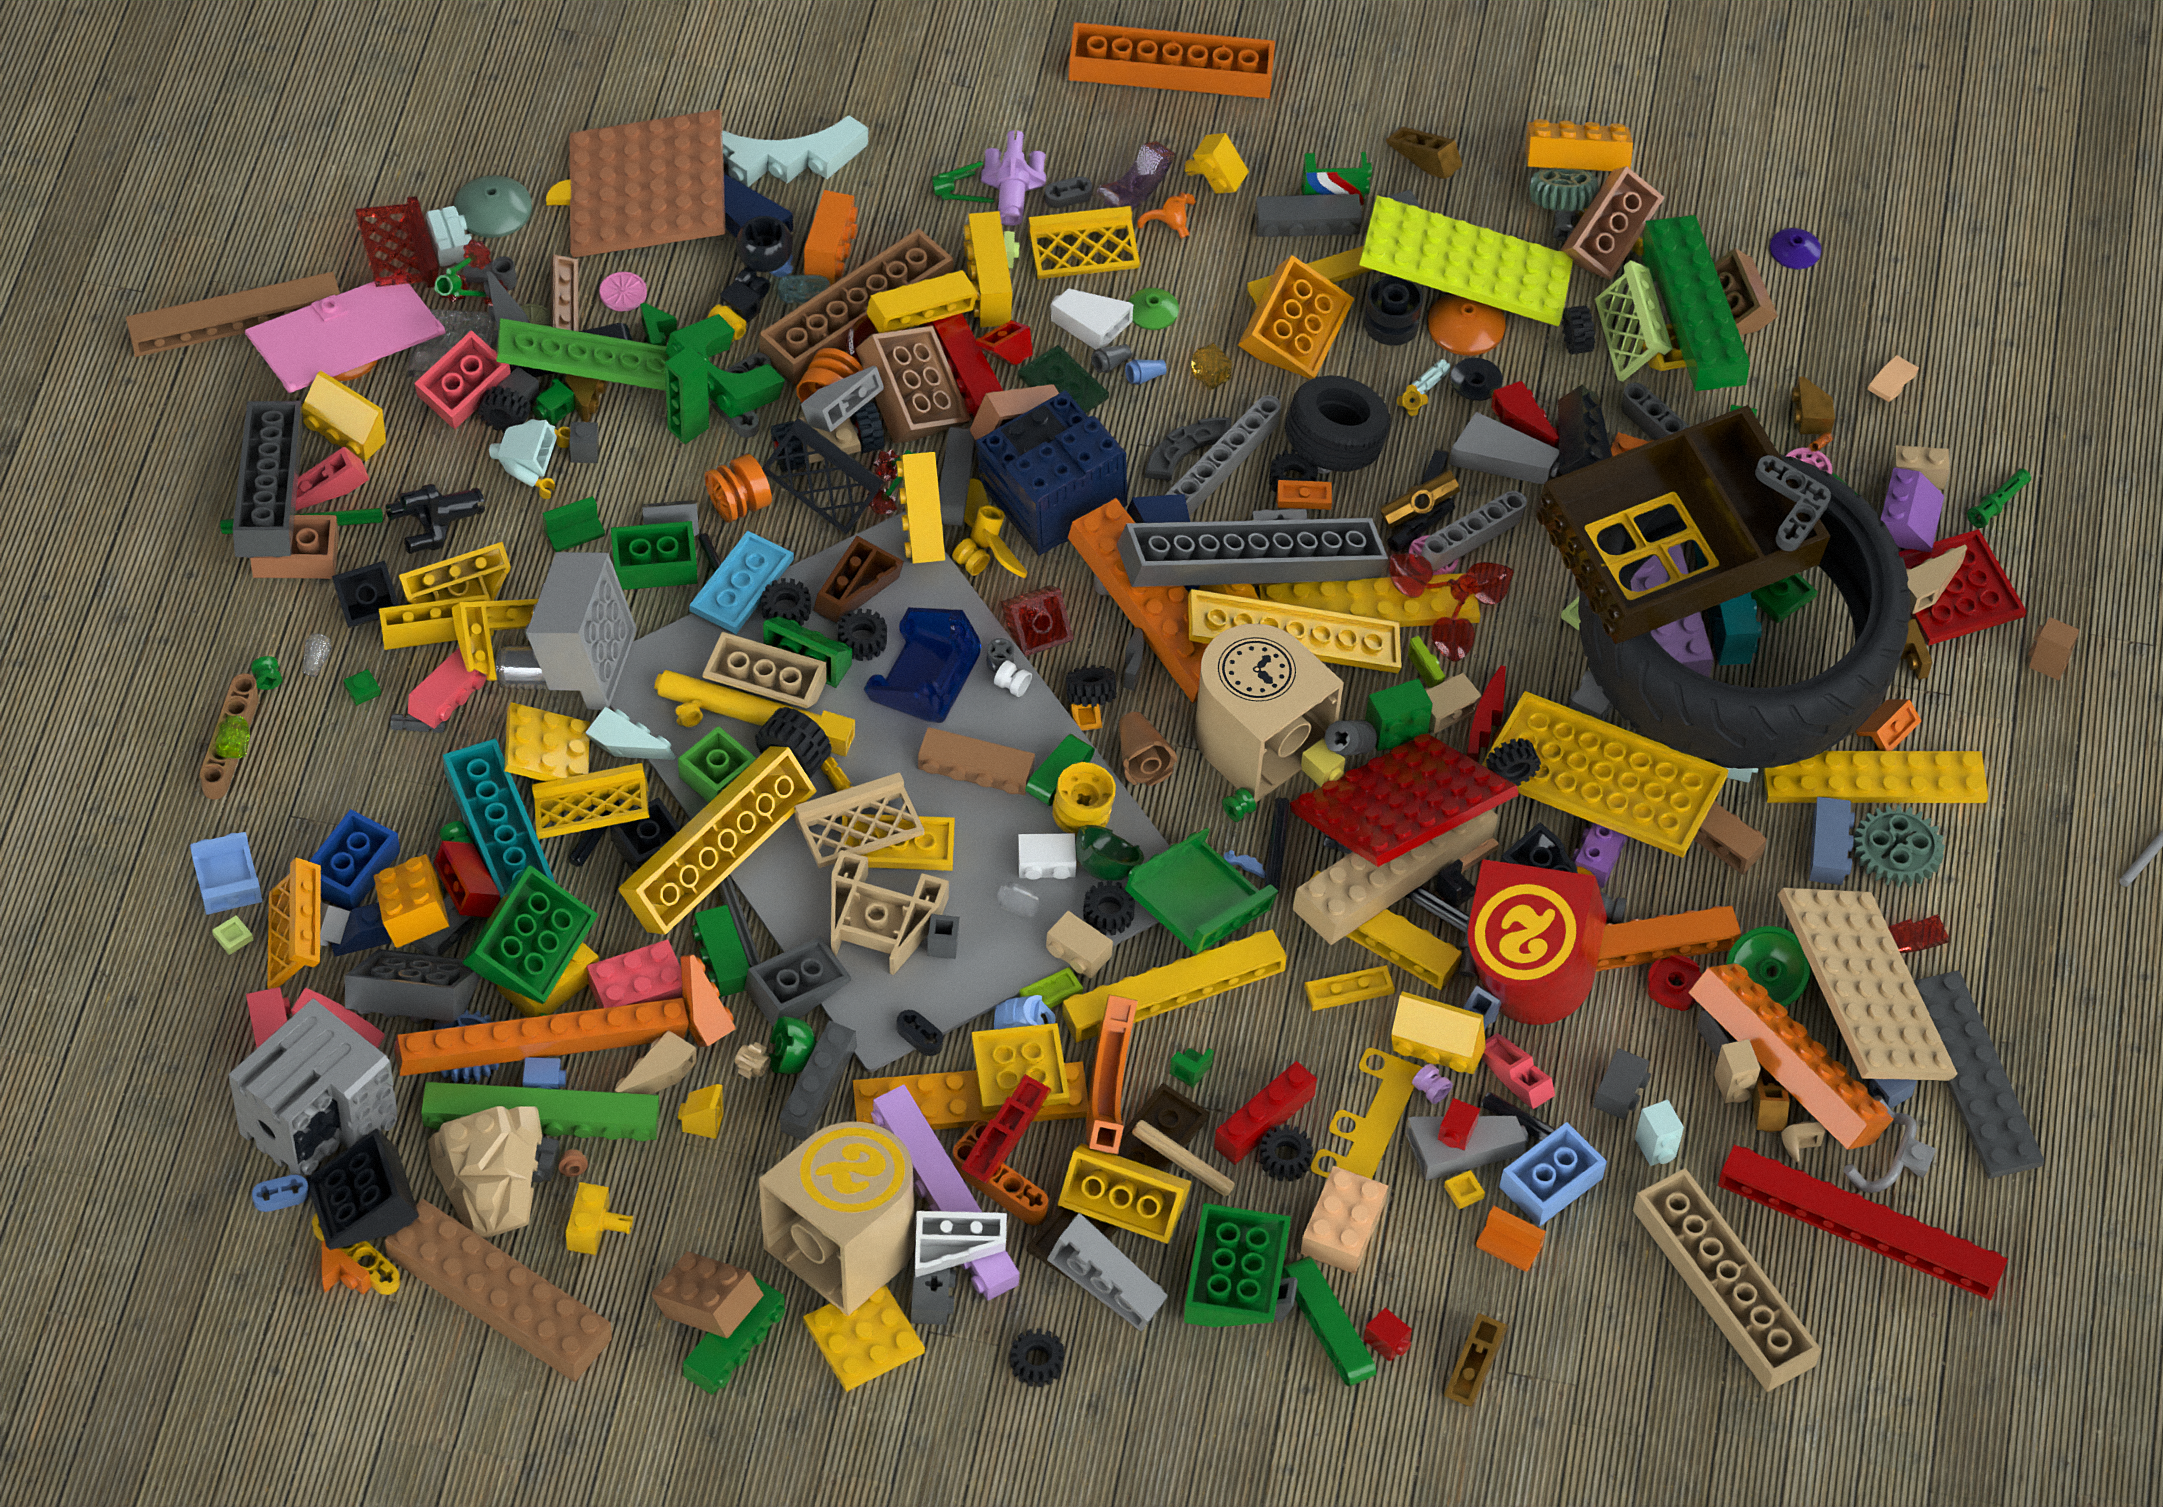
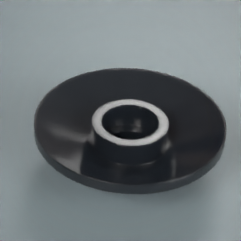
(1476, 378)

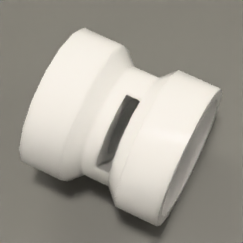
(1012, 678)

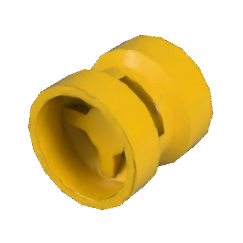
(968, 555)

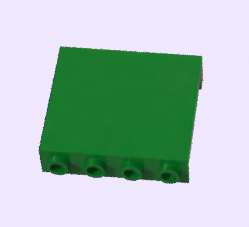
(1197, 892)

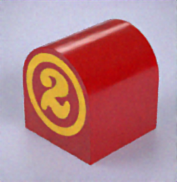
(1536, 939)

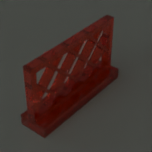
(411, 224)

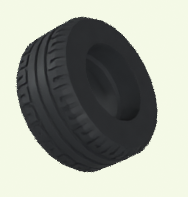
(1360, 428)

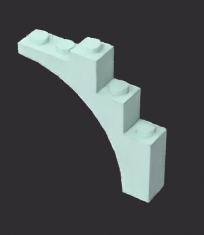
(785, 159)

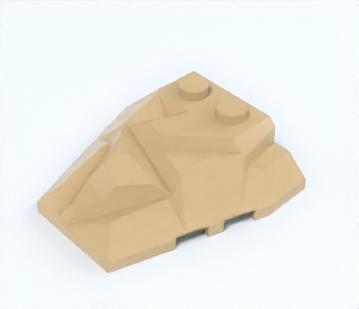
(489, 1167)

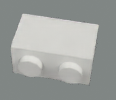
(1046, 856)

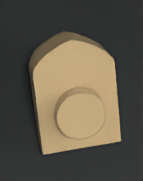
(1802, 1136)

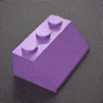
(1912, 510)

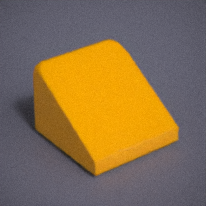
(1086, 717)

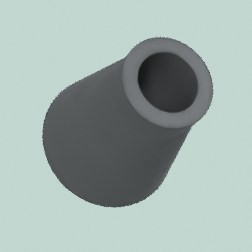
(1108, 358)

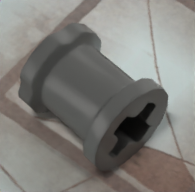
(1564, 224)

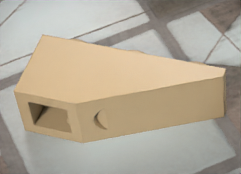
(1932, 577)
(662, 1067)

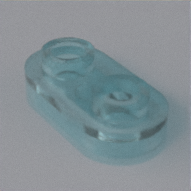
(801, 287)

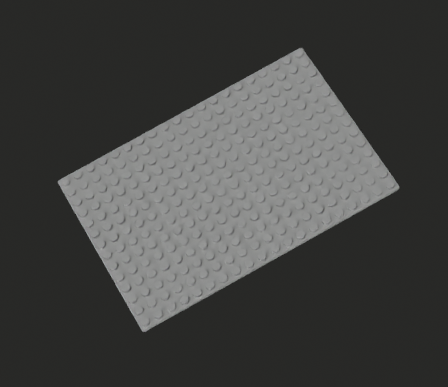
(781, 878)

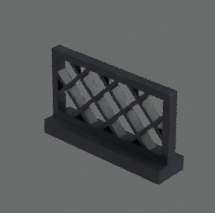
(836, 456)

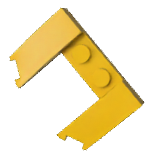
(476, 620)

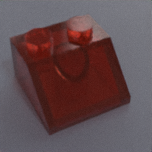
(1038, 620)

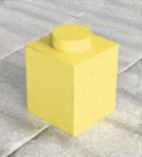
(1322, 763)

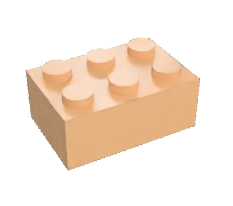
(1344, 1219)

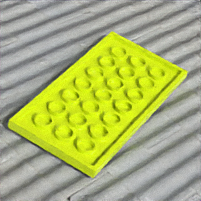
(1467, 260)

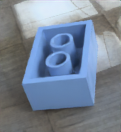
(1552, 1174)

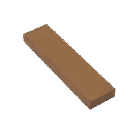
(564, 293)

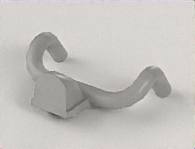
(1910, 1153)

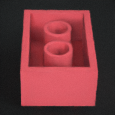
(461, 379)
(636, 977)

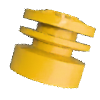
(1083, 797)

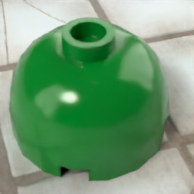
(793, 1045)

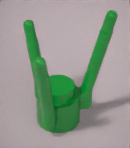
(944, 184)

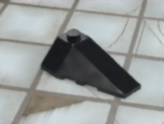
(1541, 850)

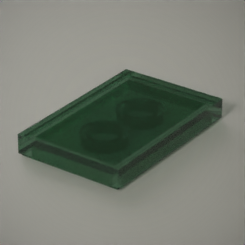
(1066, 374)

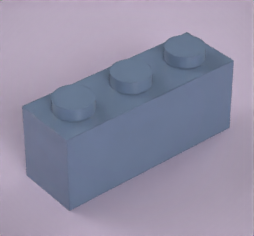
(1831, 841)

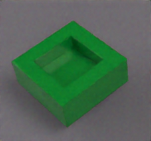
(362, 687)

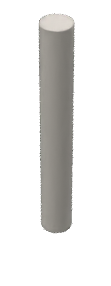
(2142, 861)

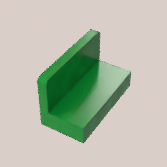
(573, 524)

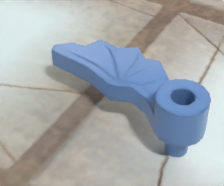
(1247, 863)

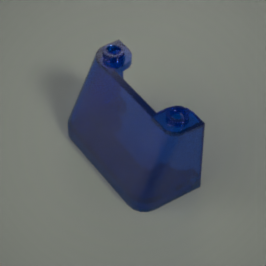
(931, 666)

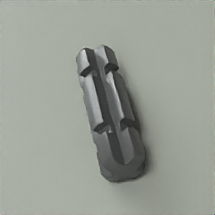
(411, 723)

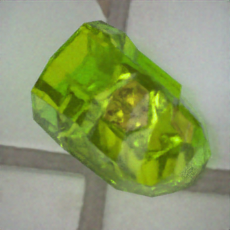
(233, 737)

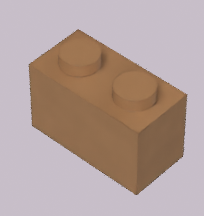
(2052, 647)

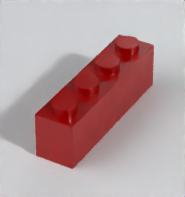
(1264, 1112)

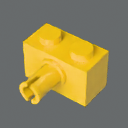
(1219, 163)
(591, 1217)

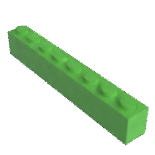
(559, 1110)

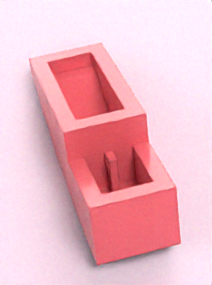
(353, 1020)
(1517, 1071)

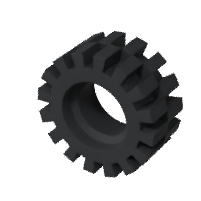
(1578, 329)
(503, 408)
(1291, 462)
(786, 591)
(863, 621)
(1091, 686)
(1514, 761)
(1112, 894)
(1288, 1138)
(1040, 1342)

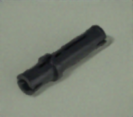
(1400, 539)

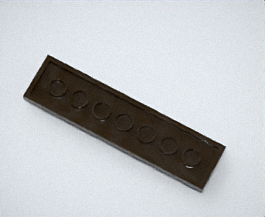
(1166, 1112)

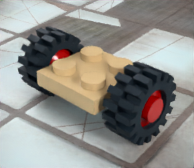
(859, 434)

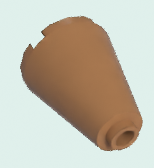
(1144, 751)

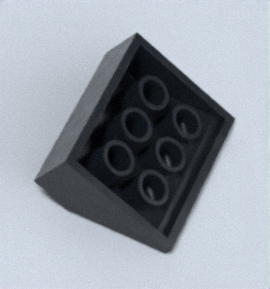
(362, 1193)

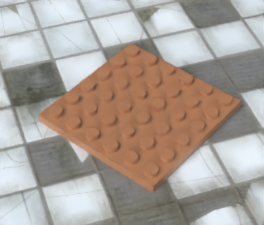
(646, 183)

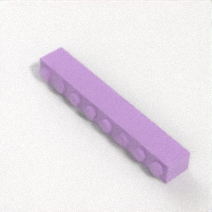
(940, 1183)

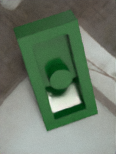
(656, 324)

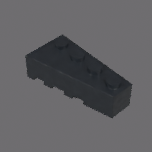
(1581, 430)

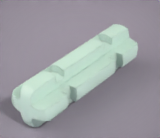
(1432, 376)

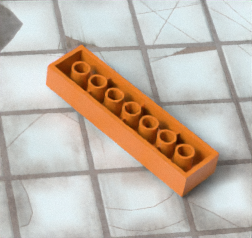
(1171, 60)
(1154, 609)
(1792, 1055)

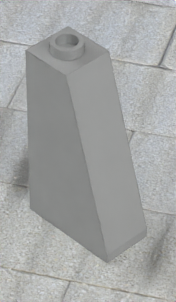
(1504, 452)
(1492, 1141)

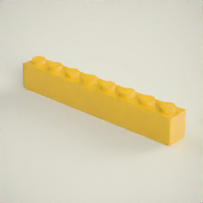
(1180, 982)

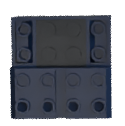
(1051, 470)

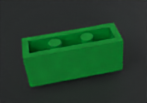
(721, 950)

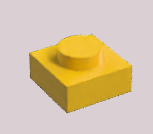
(1464, 1189)

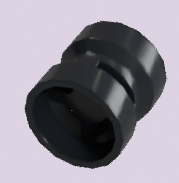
(757, 284)

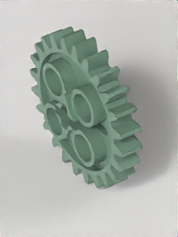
(1883, 830)

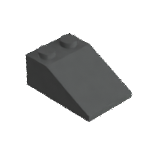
(795, 980)

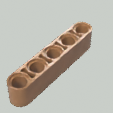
(223, 769)

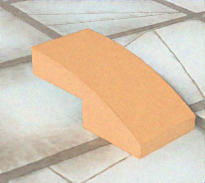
(1892, 378)

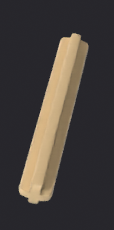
(1183, 1158)

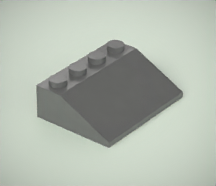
(411, 986)

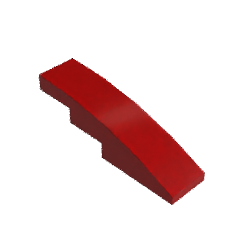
(1488, 713)
(1006, 1129)

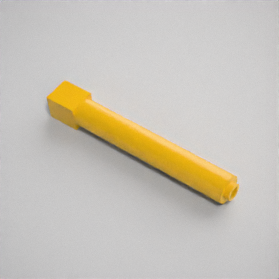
(749, 707)

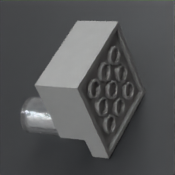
(575, 633)

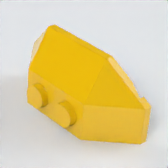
(458, 577)

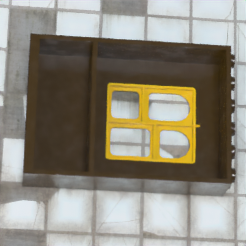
(1715, 490)

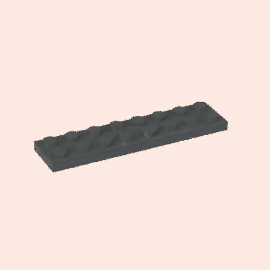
(1981, 1085)

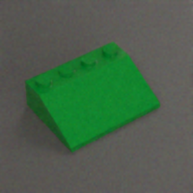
(530, 936)
(1236, 1267)

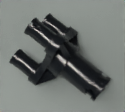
(434, 513)

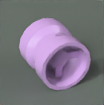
(1432, 1083)

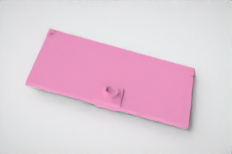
(343, 332)

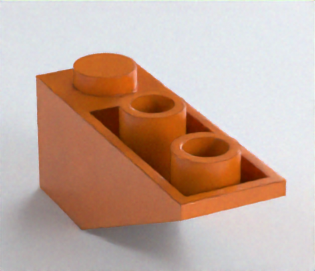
(704, 1010)

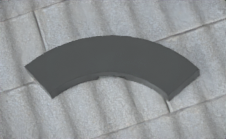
(1182, 442)

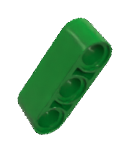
(1045, 779)

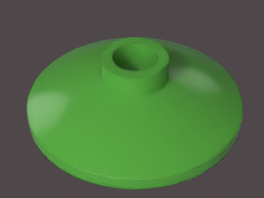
(1154, 308)

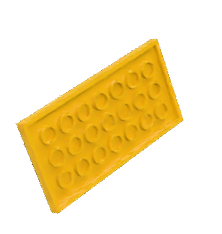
(1613, 774)

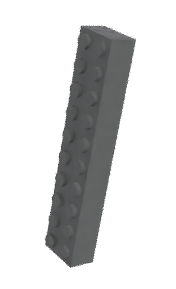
(1251, 551)

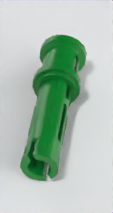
(1986, 511)

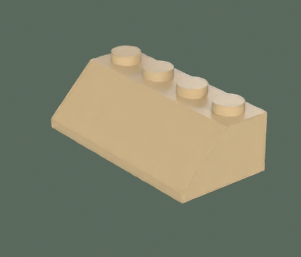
(766, 670)

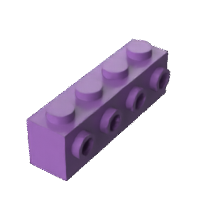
(1599, 851)

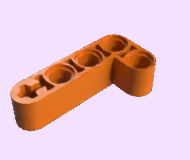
(1027, 1203)

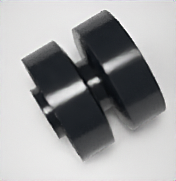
(1393, 310)

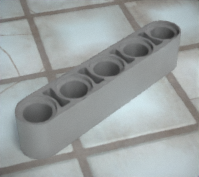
(1474, 529)

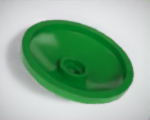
(1773, 948)

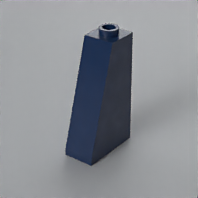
(744, 204)
(1160, 510)

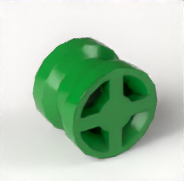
(266, 672)
(1239, 804)

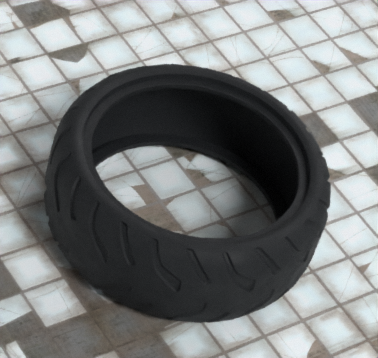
(1770, 724)

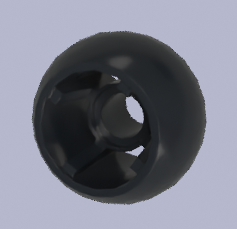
(764, 244)

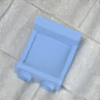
(225, 872)

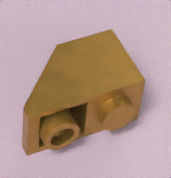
(586, 394)
(1813, 409)

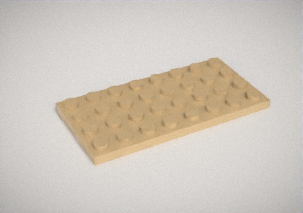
(1867, 985)

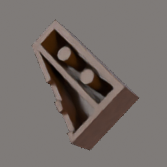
(856, 579)

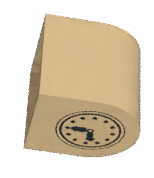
(1262, 705)

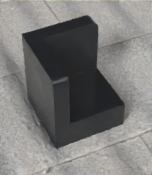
(742, 299)
(1453, 885)

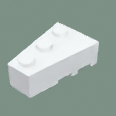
(956, 1238)

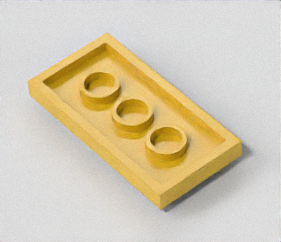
(923, 852)

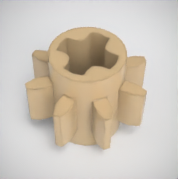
(752, 1060)

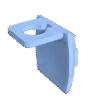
(1022, 1012)

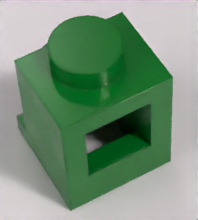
(554, 403)

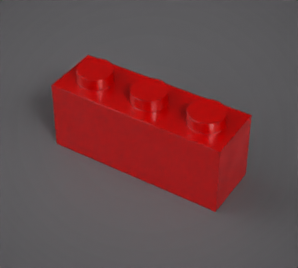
(466, 879)

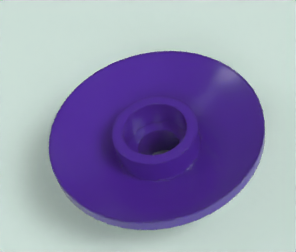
(1795, 248)

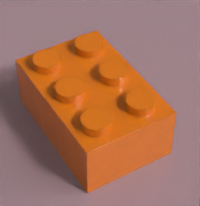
(831, 236)

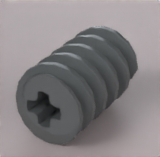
(1351, 737)

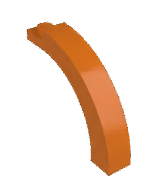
(1104, 1098)

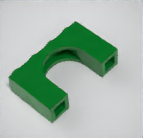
(730, 391)

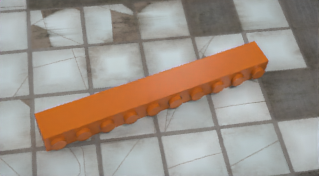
(539, 1036)

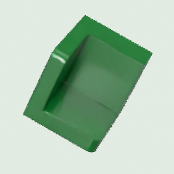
(1191, 1065)

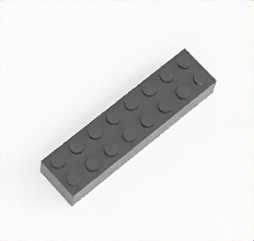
(268, 479)

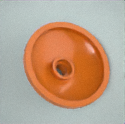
(1465, 325)

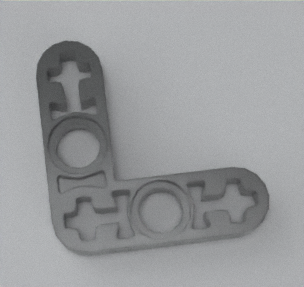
(750, 417)
(1805, 503)

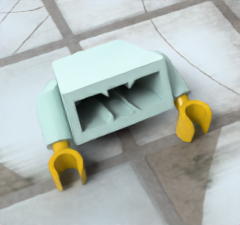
(527, 452)

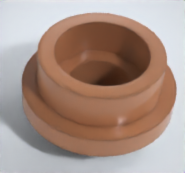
(572, 1163)

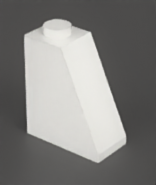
(1091, 317)

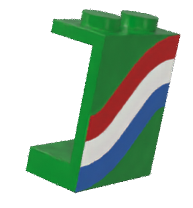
(1336, 180)

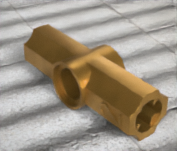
(1435, 491)

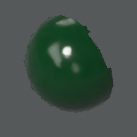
(1105, 853)

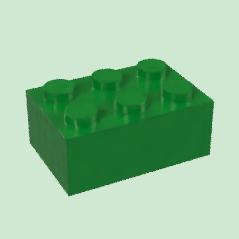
(654, 555)

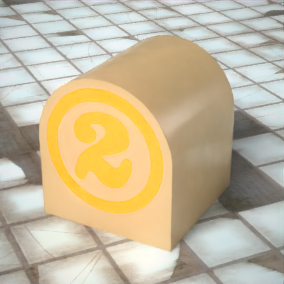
(842, 1211)

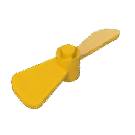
(986, 525)

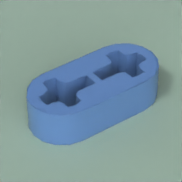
(280, 1193)

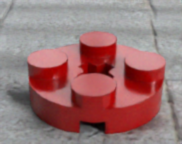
(1668, 969)

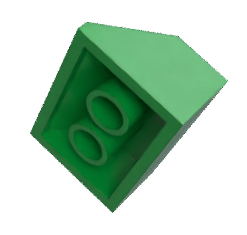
(797, 639)

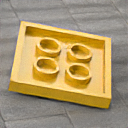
(545, 744)
(1010, 1053)
(867, 1340)

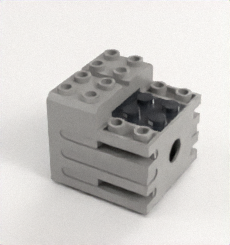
(312, 1090)

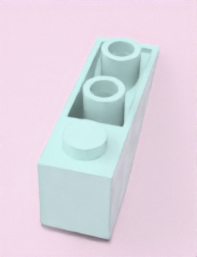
(622, 738)

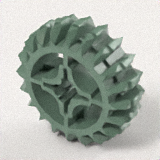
(1563, 189)

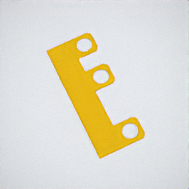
(1375, 1130)

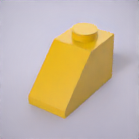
(703, 1111)

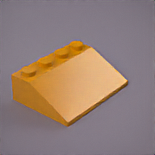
(1296, 319)

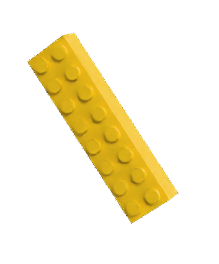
(717, 840)

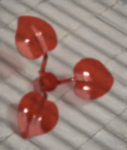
(1485, 580)

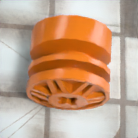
(826, 368)
(738, 488)

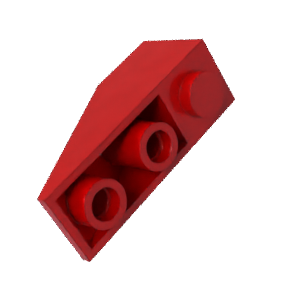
(1518, 410)

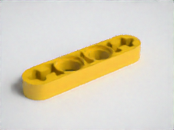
(362, 1249)

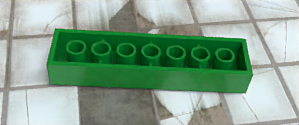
(1696, 303)

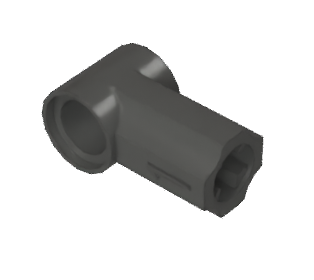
(501, 267)

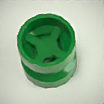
(455, 832)

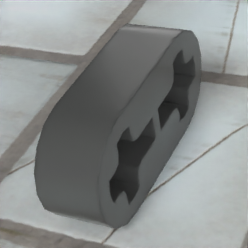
(1068, 192)

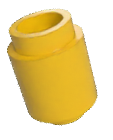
(732, 319)

